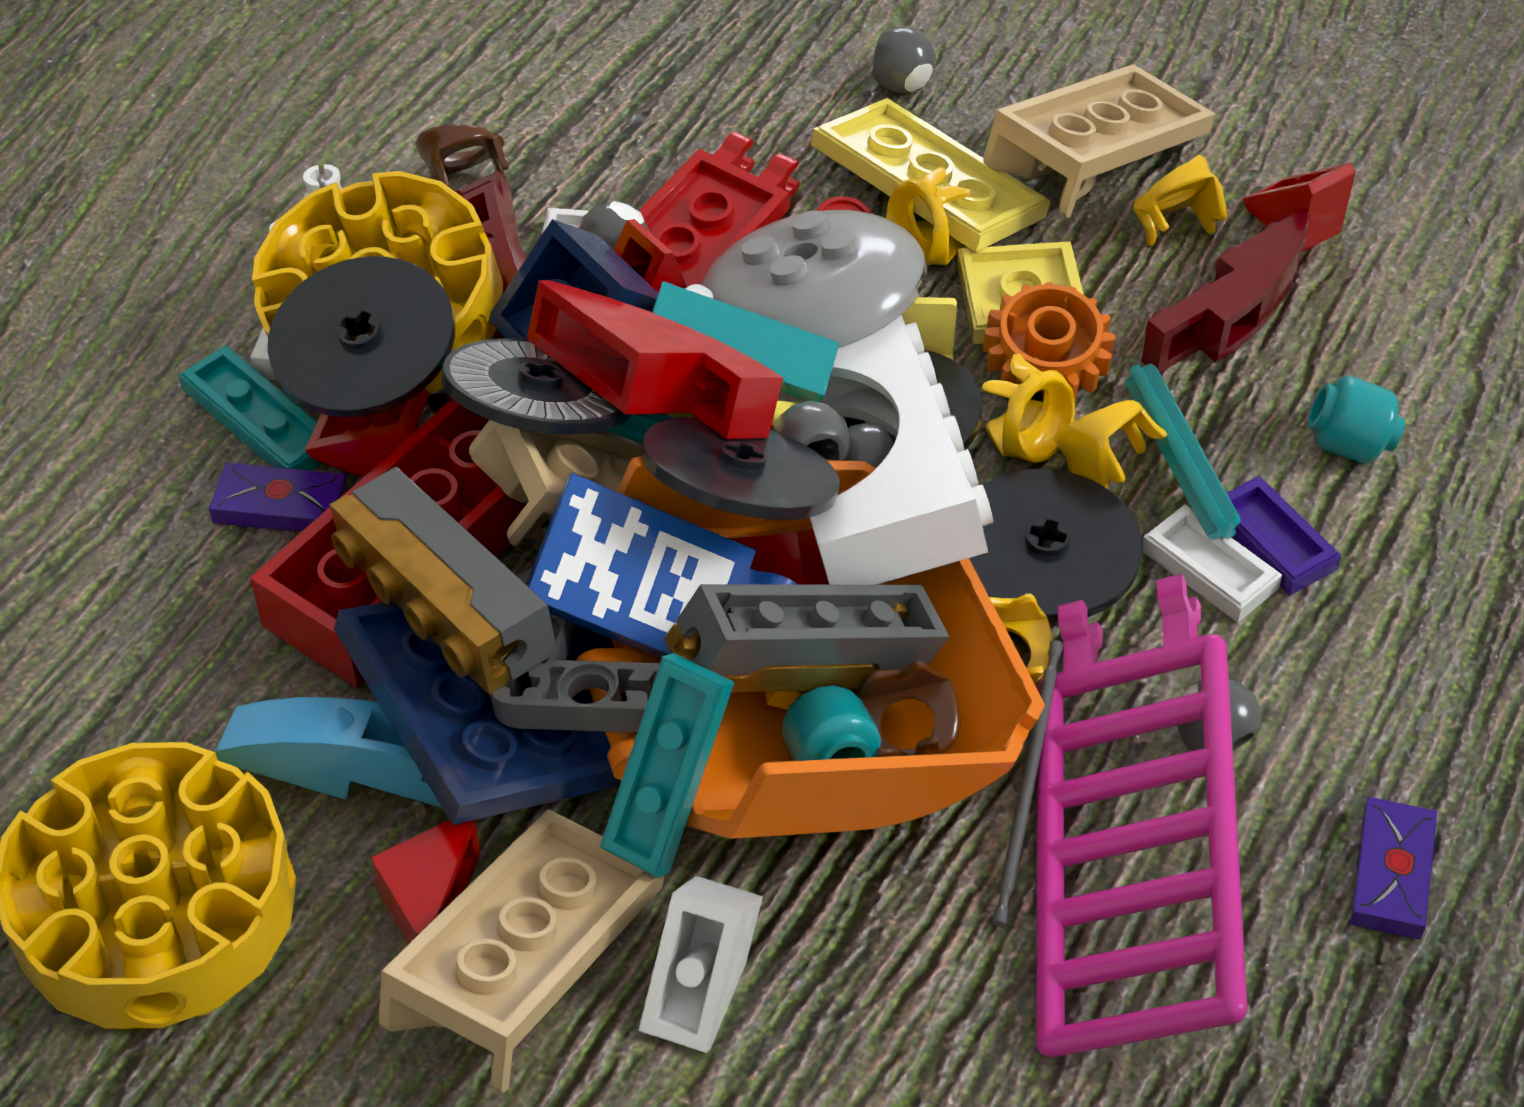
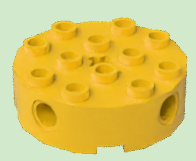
(392, 218)
(146, 885)

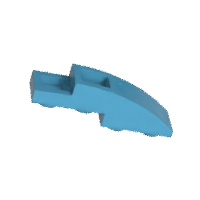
(323, 746)

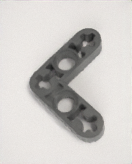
(558, 680)

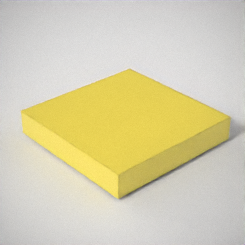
(1004, 270)

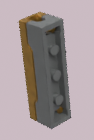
(442, 580)
(805, 633)

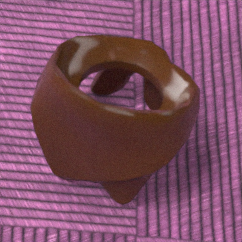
(440, 145)
(917, 682)

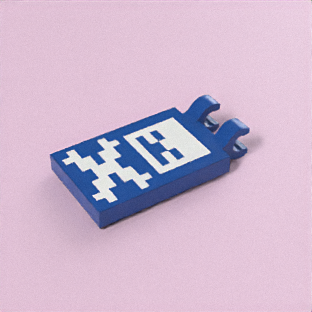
(630, 565)

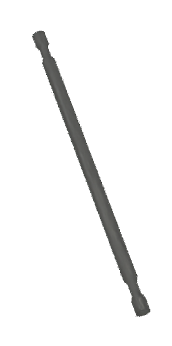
(1026, 788)

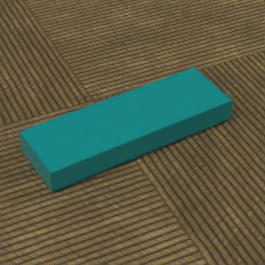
(793, 353)
(251, 409)
(666, 764)

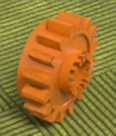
(1051, 331)

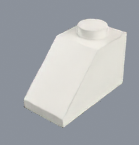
(699, 961)

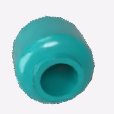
(1356, 419)
(829, 725)

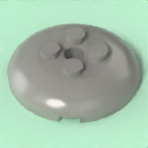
(823, 273)

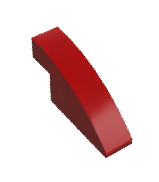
(653, 362)

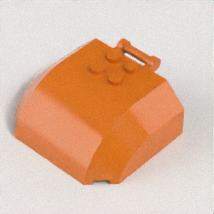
(750, 776)

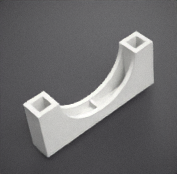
(925, 495)

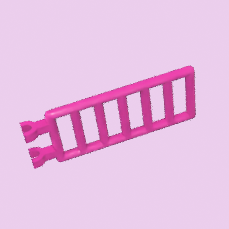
(1218, 821)

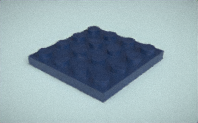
(451, 727)

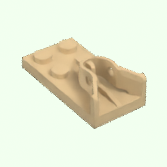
(1092, 129)
(536, 464)
(515, 940)

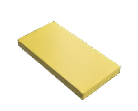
(893, 145)

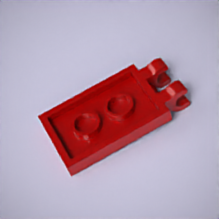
(717, 203)

